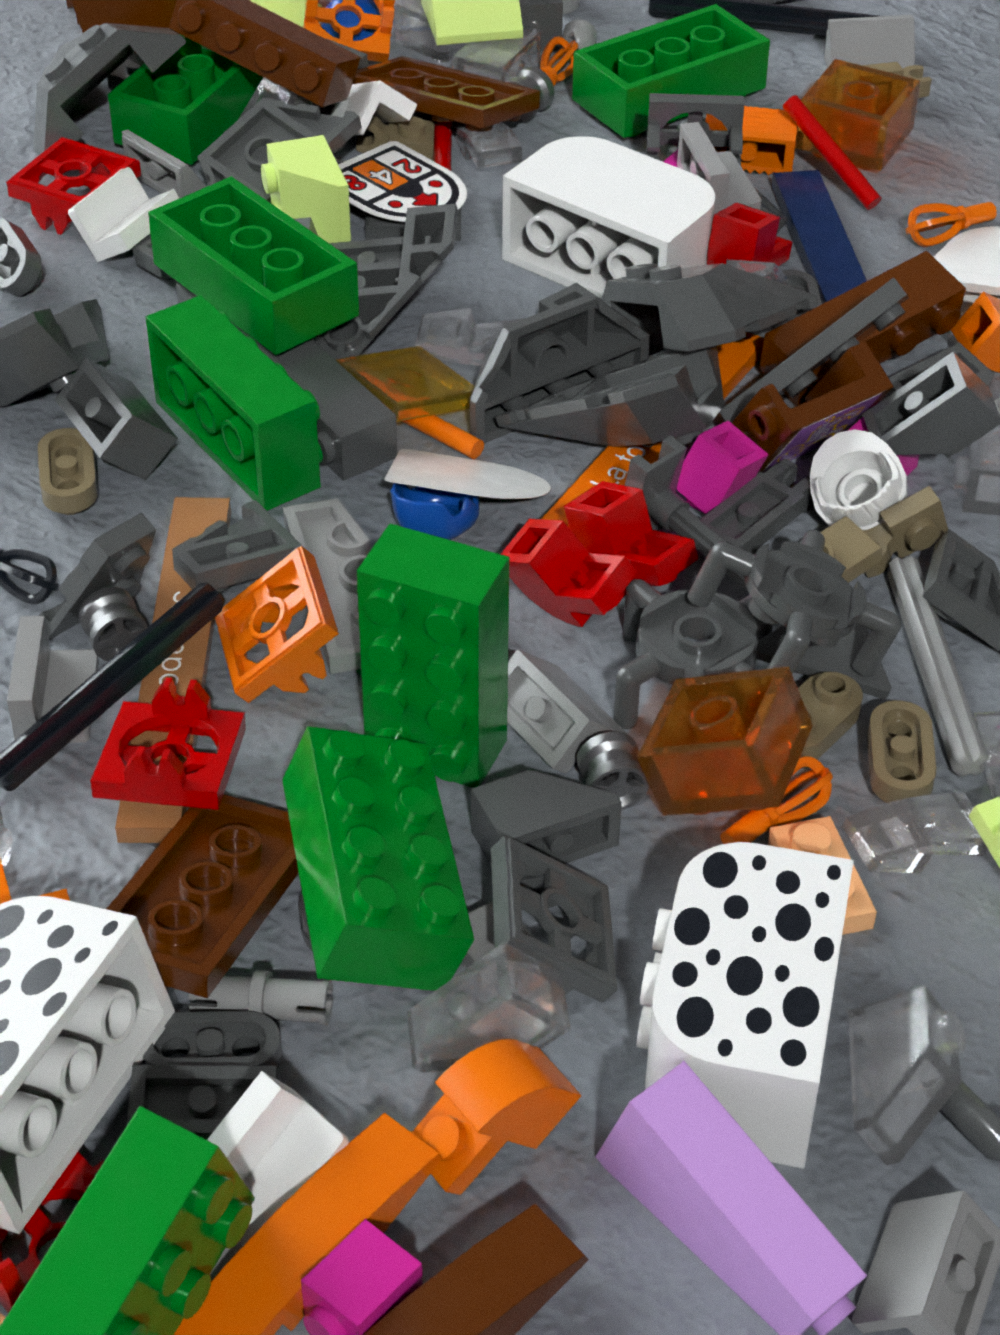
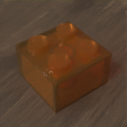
(862, 111)
(726, 742)

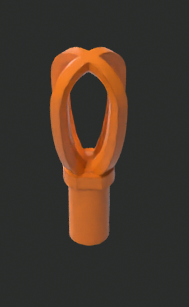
(546, 64)
(959, 217)
(760, 821)

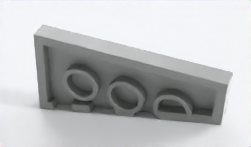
(339, 550)

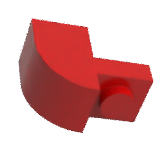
(746, 235)
(617, 522)
(562, 575)

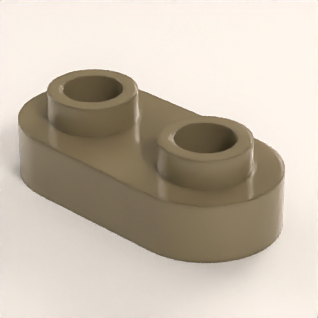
(66, 471)
(833, 708)
(901, 751)

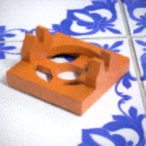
(375, 46)
(275, 600)

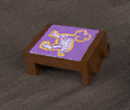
(831, 407)

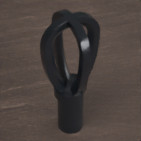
(47, 584)

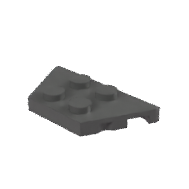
(244, 145)

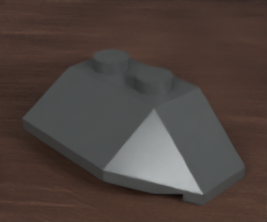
(549, 356)

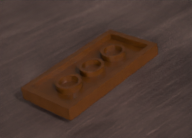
(453, 93)
(210, 889)

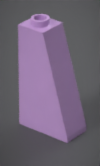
(730, 1205)

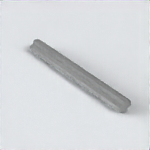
(937, 669)

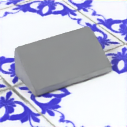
(871, 40)
(160, 168)

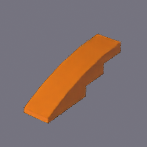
(361, 1182)

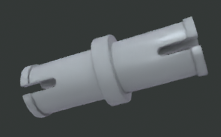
(270, 996)

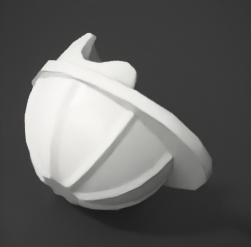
(856, 478)

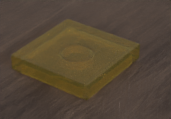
(410, 382)

